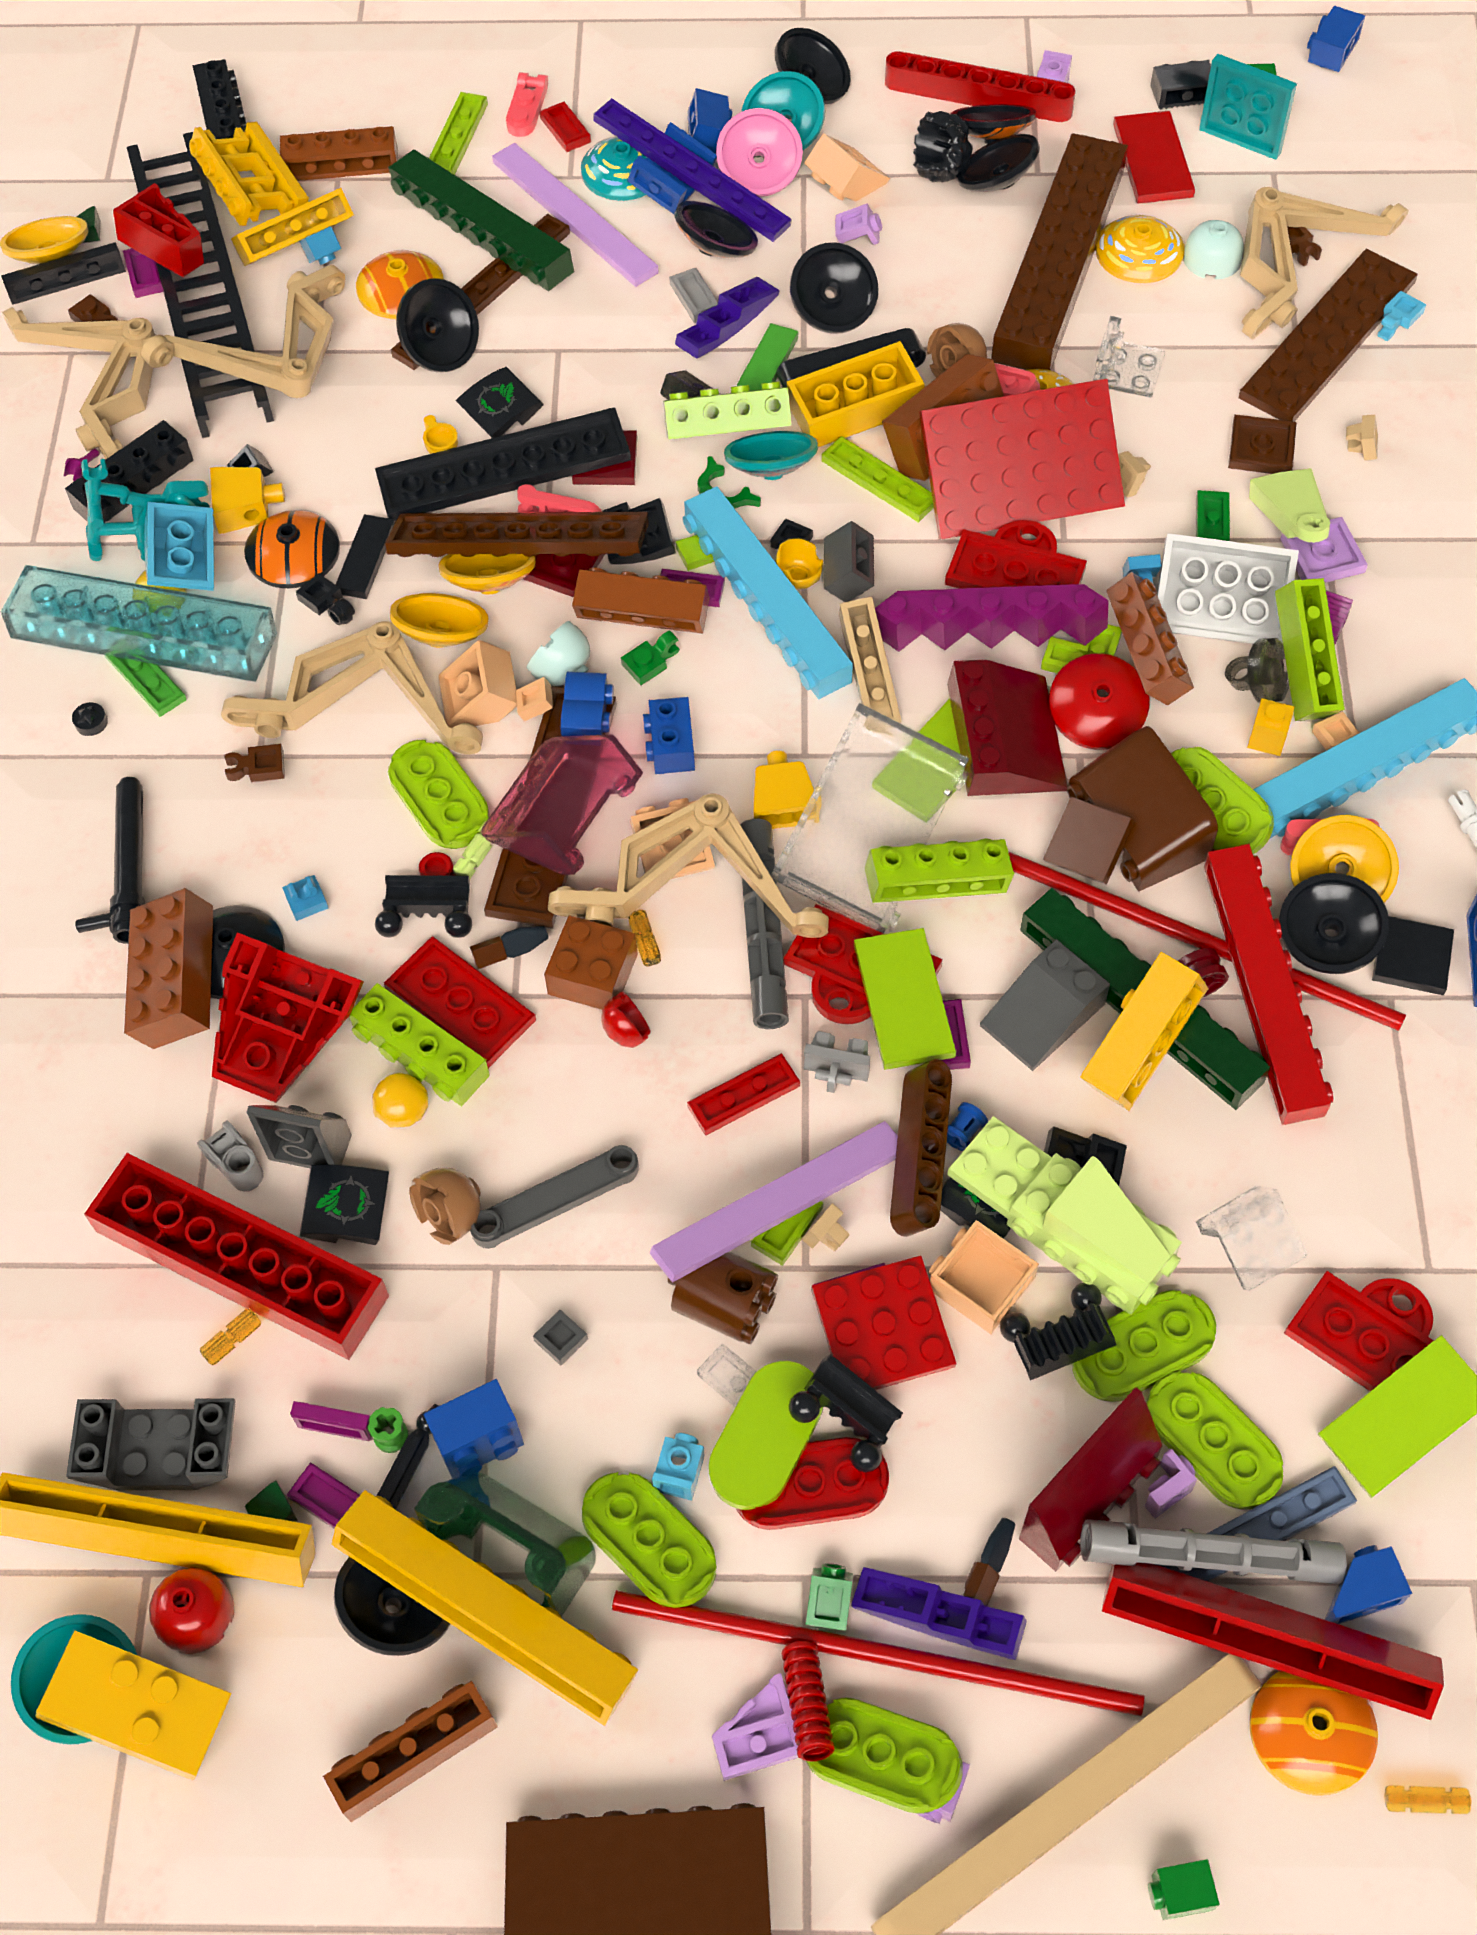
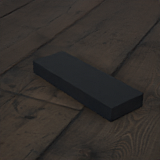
(364, 556)

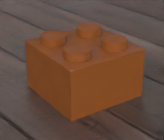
(590, 962)

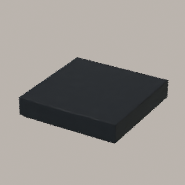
(1415, 956)

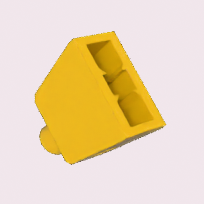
(241, 497)
(781, 790)

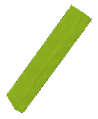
(458, 131)
(879, 478)

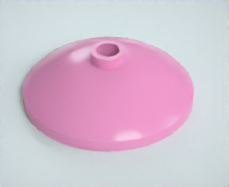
(762, 134)

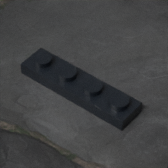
(63, 273)

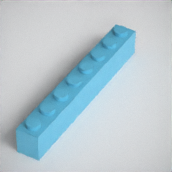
(768, 593)
(1371, 756)

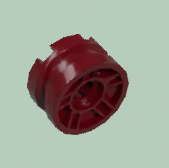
(1206, 963)

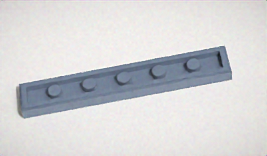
(1286, 1514)

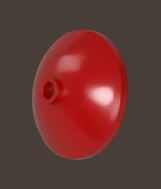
(1092, 719)

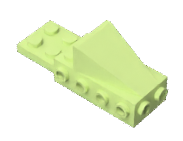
(1070, 1214)

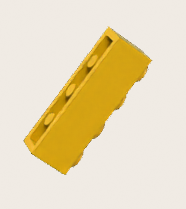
(292, 226)

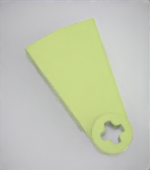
(1292, 504)

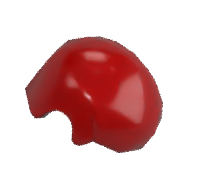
(624, 1021)

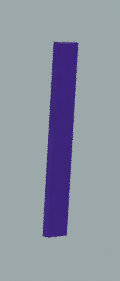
(692, 170)

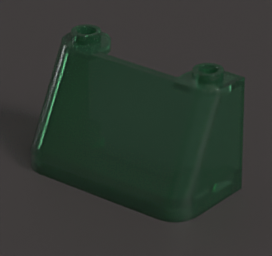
(557, 1553)

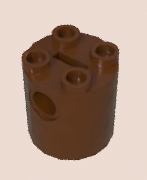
(726, 1296)

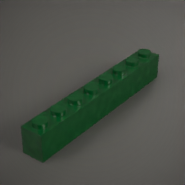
(481, 220)
(1201, 1047)

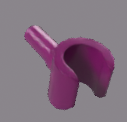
(73, 465)

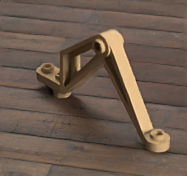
(1286, 210)
(120, 338)
(284, 373)
(382, 649)
(711, 823)

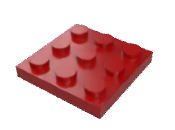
(885, 1323)

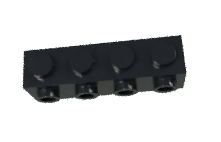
(219, 98)
(162, 455)

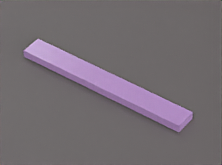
(577, 214)
(775, 1202)

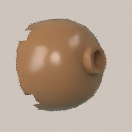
(952, 343)
(447, 1202)

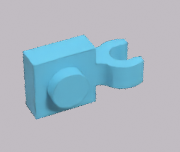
(1400, 311)

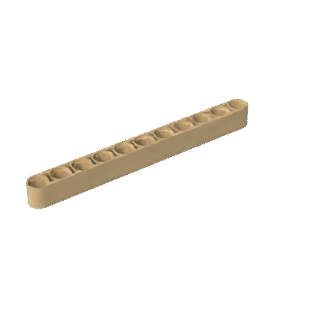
(1072, 1802)

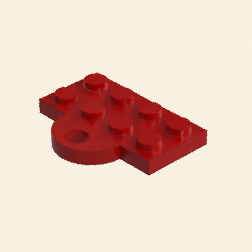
(1012, 560)
(835, 967)
(1363, 1330)

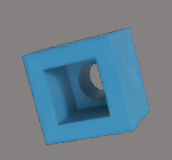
(321, 246)

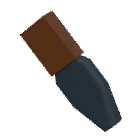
(509, 945)
(985, 1574)

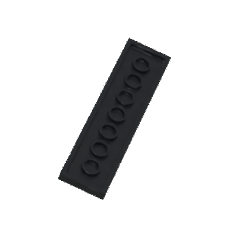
(503, 464)

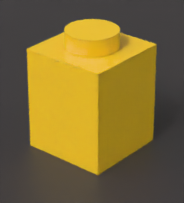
(1271, 727)

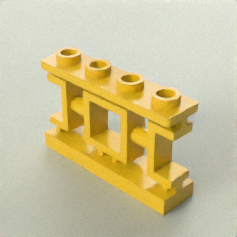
(249, 150)

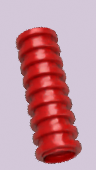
(807, 1701)

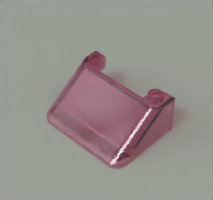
(559, 799)

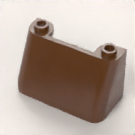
(1170, 816)

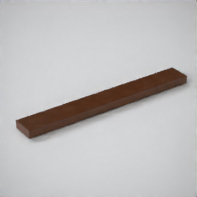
(492, 281)

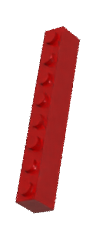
(1267, 984)
(1276, 1636)

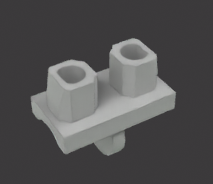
(834, 1064)

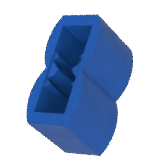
(586, 704)

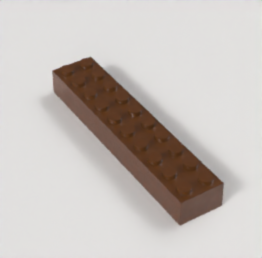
(1059, 254)

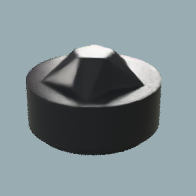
(89, 719)

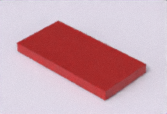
(1154, 157)
(460, 1000)

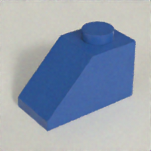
(1369, 1586)

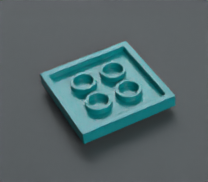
(1247, 106)

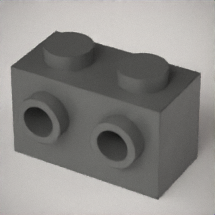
(848, 561)

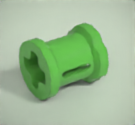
(392, 1418)

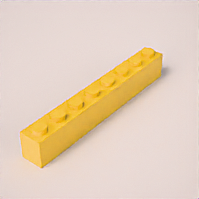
(156, 1529)
(485, 1606)

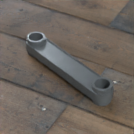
(555, 1196)

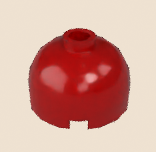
(191, 1610)

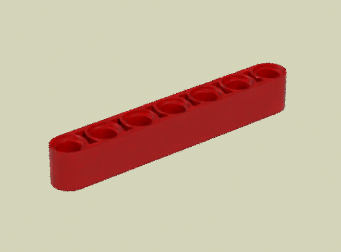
(977, 85)

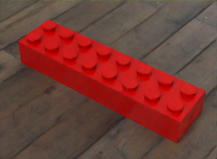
(238, 1255)

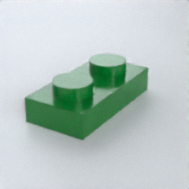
(1213, 515)

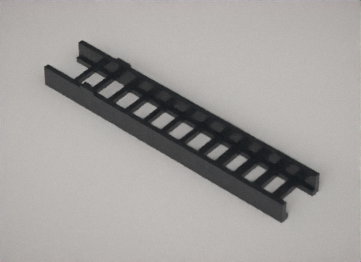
(225, 275)

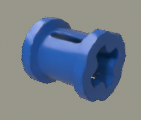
(965, 1125)

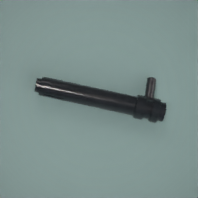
(126, 863)

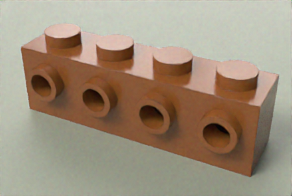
(339, 153)
(641, 600)
(1149, 638)
(409, 1751)

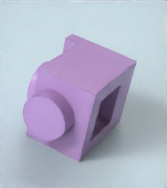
(1055, 66)

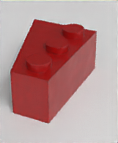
(158, 231)

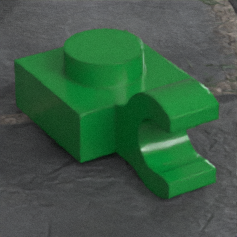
(648, 661)

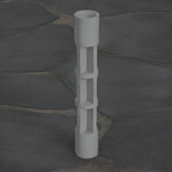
(1296, 1558)

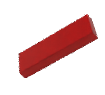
(743, 1094)

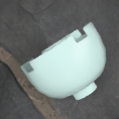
(1214, 249)
(562, 654)

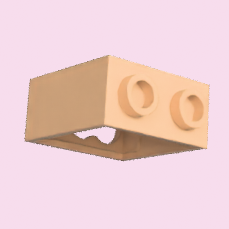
(982, 1276)

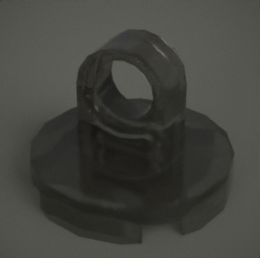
(1264, 671)

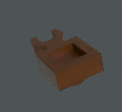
(1302, 244)
(90, 310)
(260, 764)

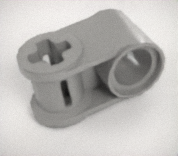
(230, 1152)

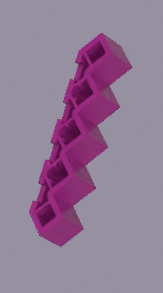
(992, 614)

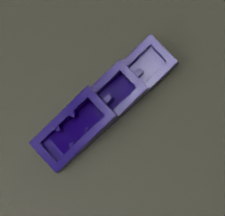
(731, 314)
(939, 1613)

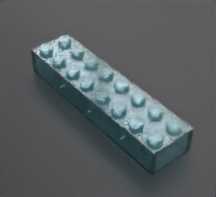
(140, 623)

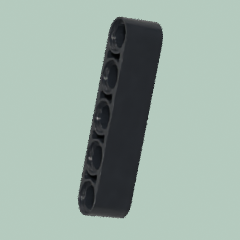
(816, 361)

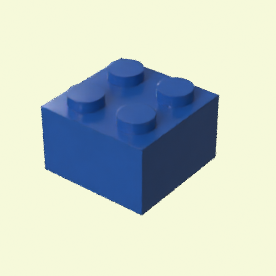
(475, 1429)

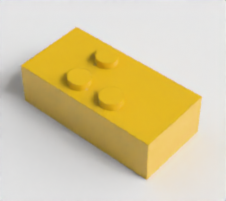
(853, 393)
(1144, 1030)
(133, 1705)

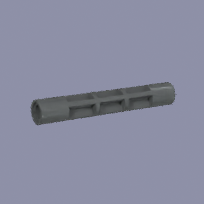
(764, 939)

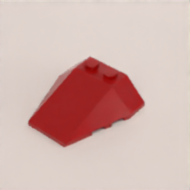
(275, 1016)

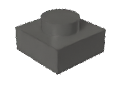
(560, 1337)

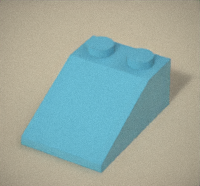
(179, 546)

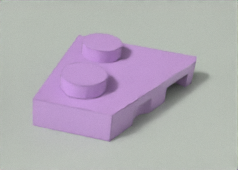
(758, 1733)

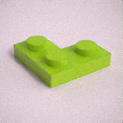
(1061, 651)

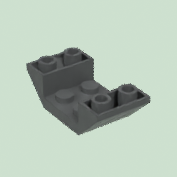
(151, 1446)

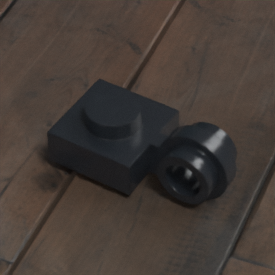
(323, 594)

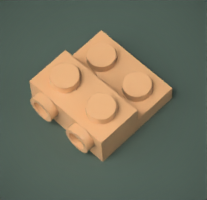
(648, 816)

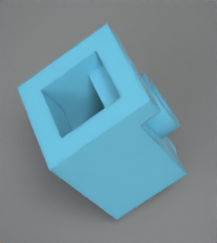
(679, 1479)

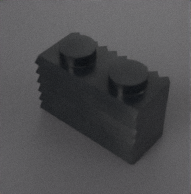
(1180, 83)

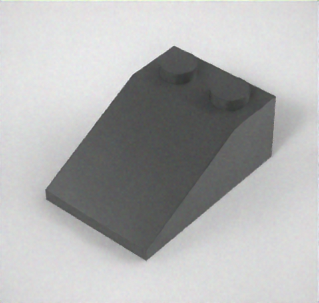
(1046, 1005)
(300, 1136)

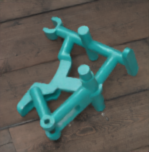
(175, 493)

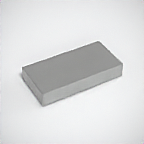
(693, 292)

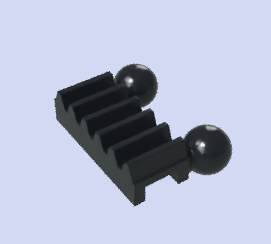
(425, 895)
(1061, 1342)
(854, 1403)

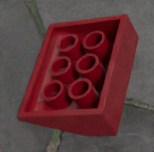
(1005, 729)
(1093, 1482)

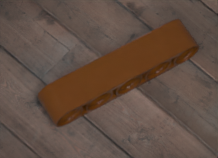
(921, 1148)

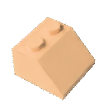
(844, 169)
(478, 686)

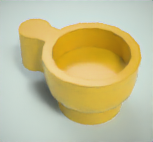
(439, 436)

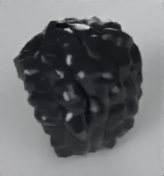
(941, 146)

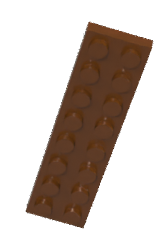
(1326, 337)
(518, 533)
(520, 885)

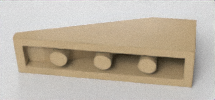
(868, 656)

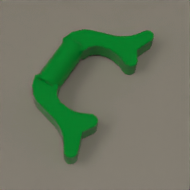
(714, 470)

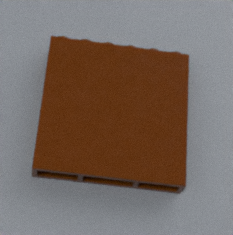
(639, 1873)

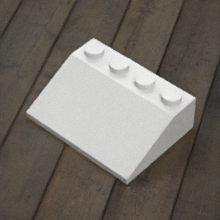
(1223, 587)

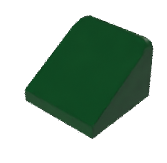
(93, 222)
(271, 1503)

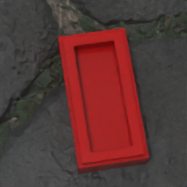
(565, 126)

